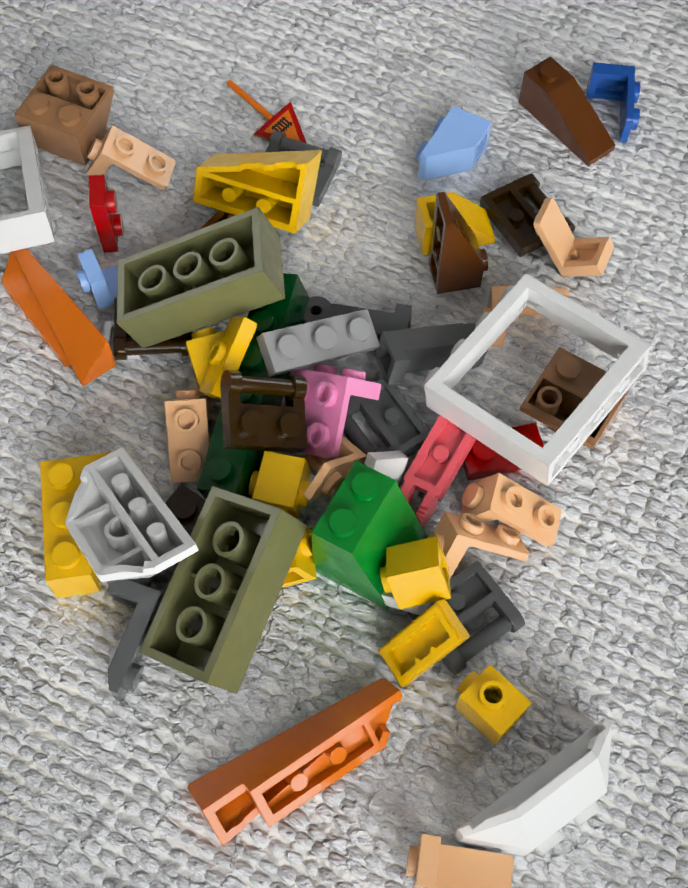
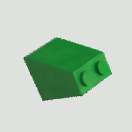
(358, 527)

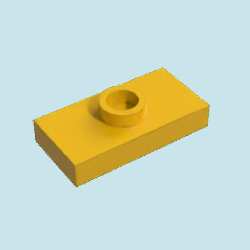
(227, 354)
(423, 642)

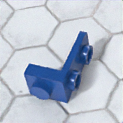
(617, 84)

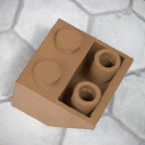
(66, 113)
(562, 389)

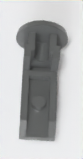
(125, 666)

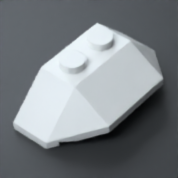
(124, 522)
(546, 799)

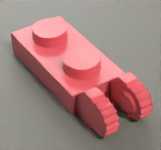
(436, 466)

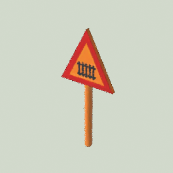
(283, 121)

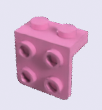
(328, 405)

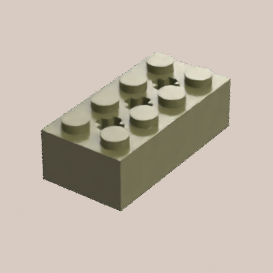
(200, 278)
(224, 590)

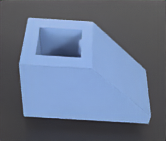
(454, 146)

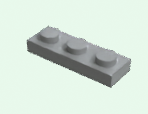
(317, 342)

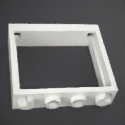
(34, 225)
(537, 461)

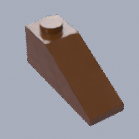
(564, 110)
(454, 250)

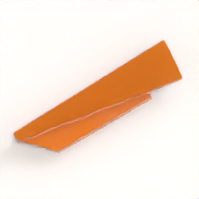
(56, 317)
(296, 763)

